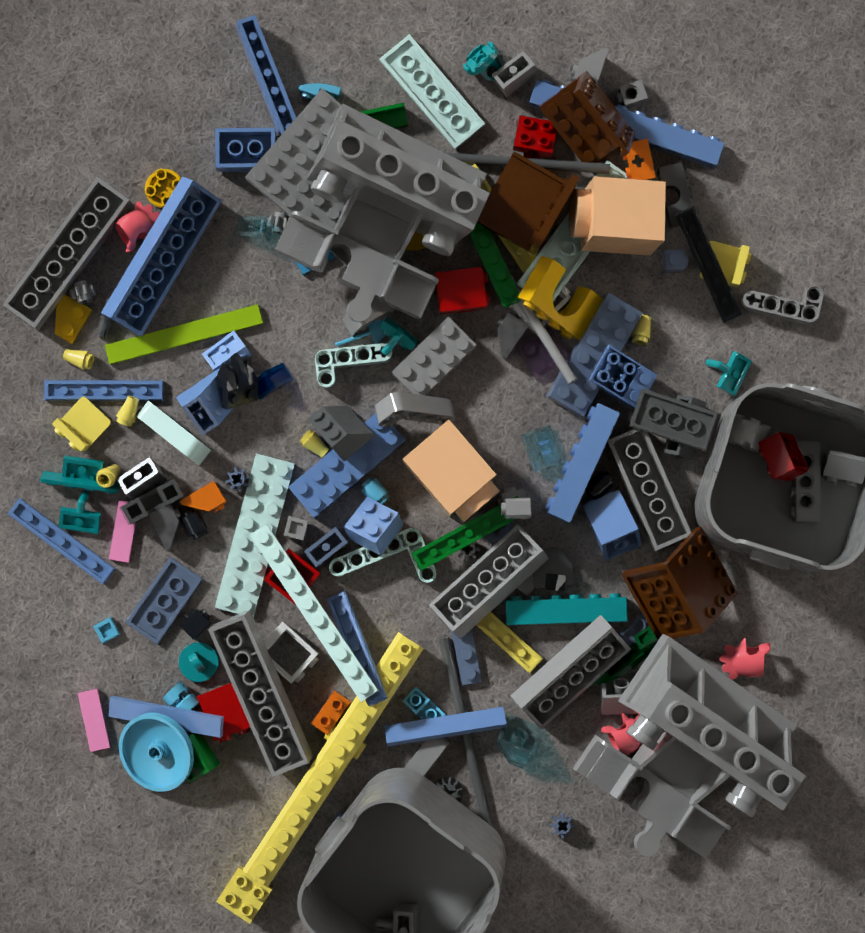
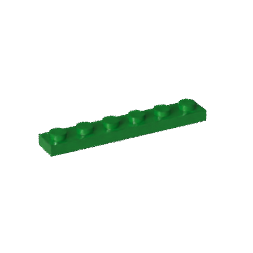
(494, 265)
(460, 537)

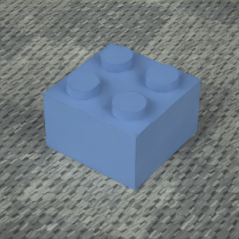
(373, 526)

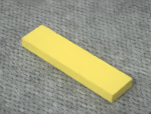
(509, 642)

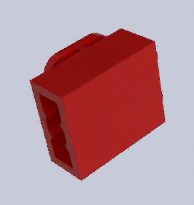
(462, 290)
(225, 703)

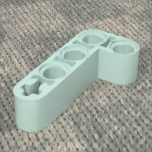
(353, 360)
(173, 433)

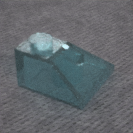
(519, 741)

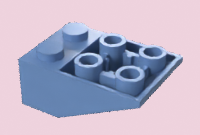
(622, 376)
(204, 403)

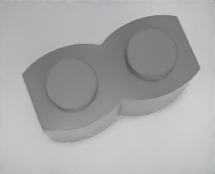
(516, 508)

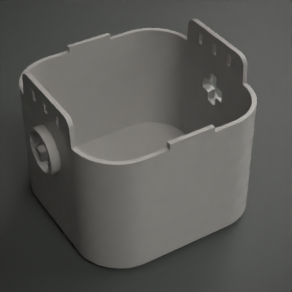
(751, 510)
(408, 847)

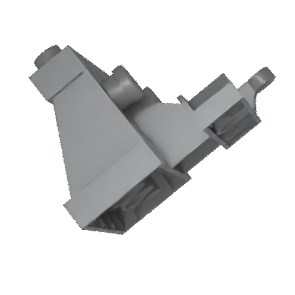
(391, 192)
(693, 738)

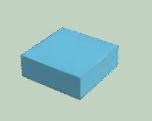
(106, 630)

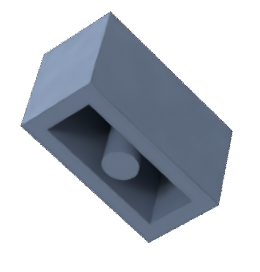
(326, 547)

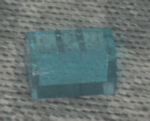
(542, 448)

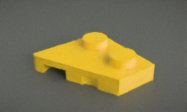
(70, 318)

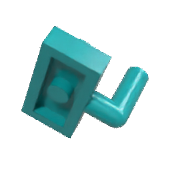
(398, 335)
(733, 372)
(79, 518)

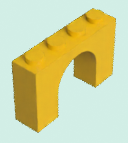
(538, 296)

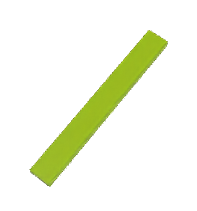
(183, 334)

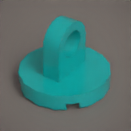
(481, 59)
(198, 662)

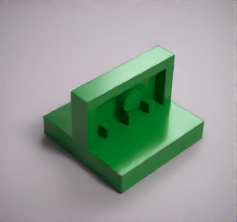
(203, 758)

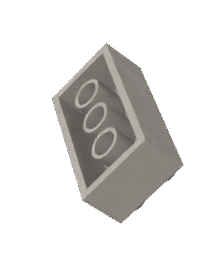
(434, 358)

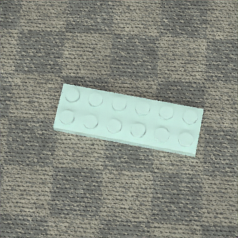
(432, 92)

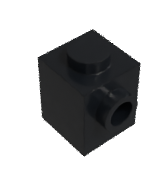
(195, 622)

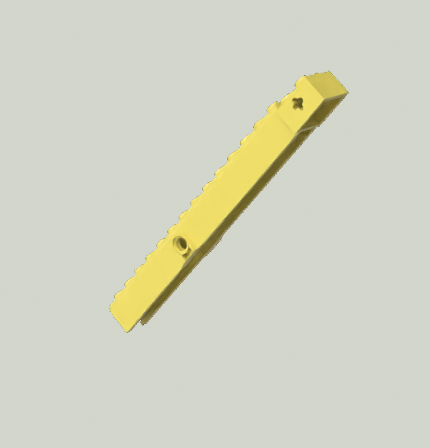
(251, 883)

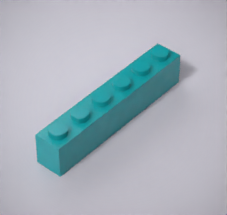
(565, 610)

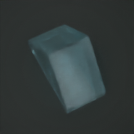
(253, 227)

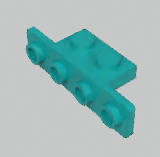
(79, 473)

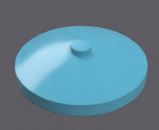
(156, 752)

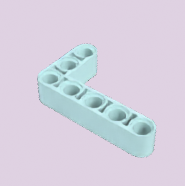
(367, 559)

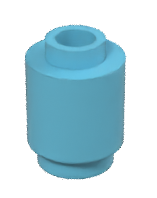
(375, 490)

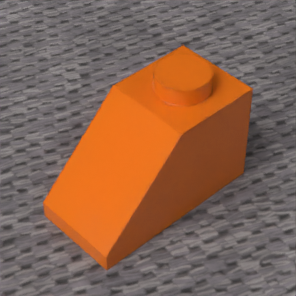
(206, 498)

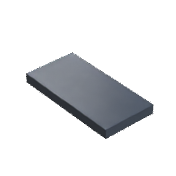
(164, 600)

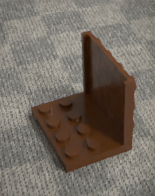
(588, 120)
(526, 203)
(685, 590)

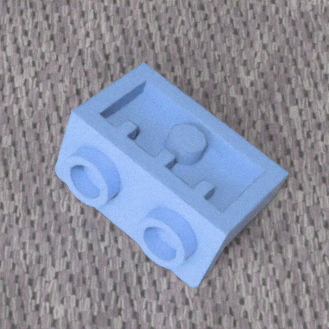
(224, 349)

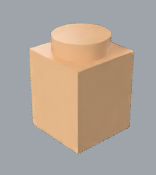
(619, 215)
(452, 472)

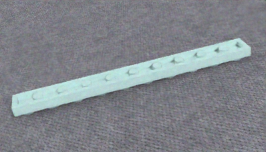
(314, 613)

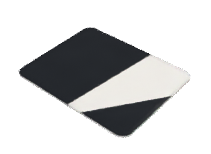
(555, 582)

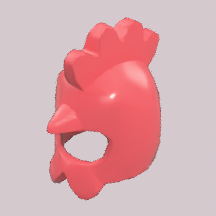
(135, 224)
(744, 660)
(619, 737)

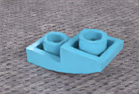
(309, 91)
(422, 705)

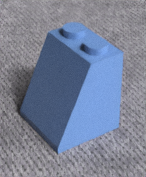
(612, 525)

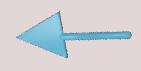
(375, 331)

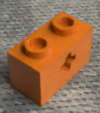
(646, 170)
(331, 712)

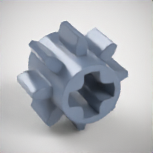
(232, 481)
(562, 831)

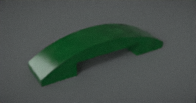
(639, 651)

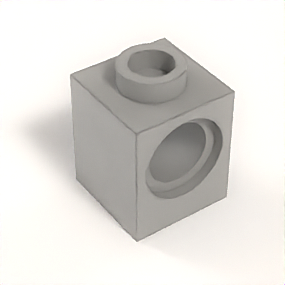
(636, 87)
(296, 528)

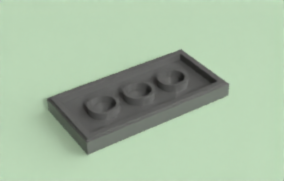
(673, 419)

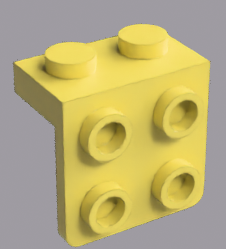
(732, 262)
(82, 424)

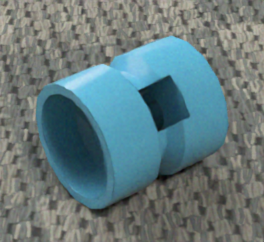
(178, 692)

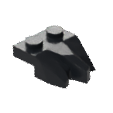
(238, 382)

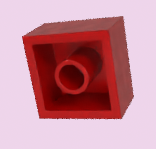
(783, 456)
(308, 572)

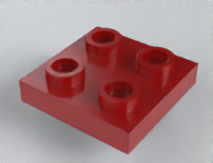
(534, 137)

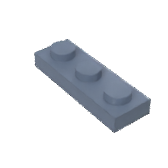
(467, 658)

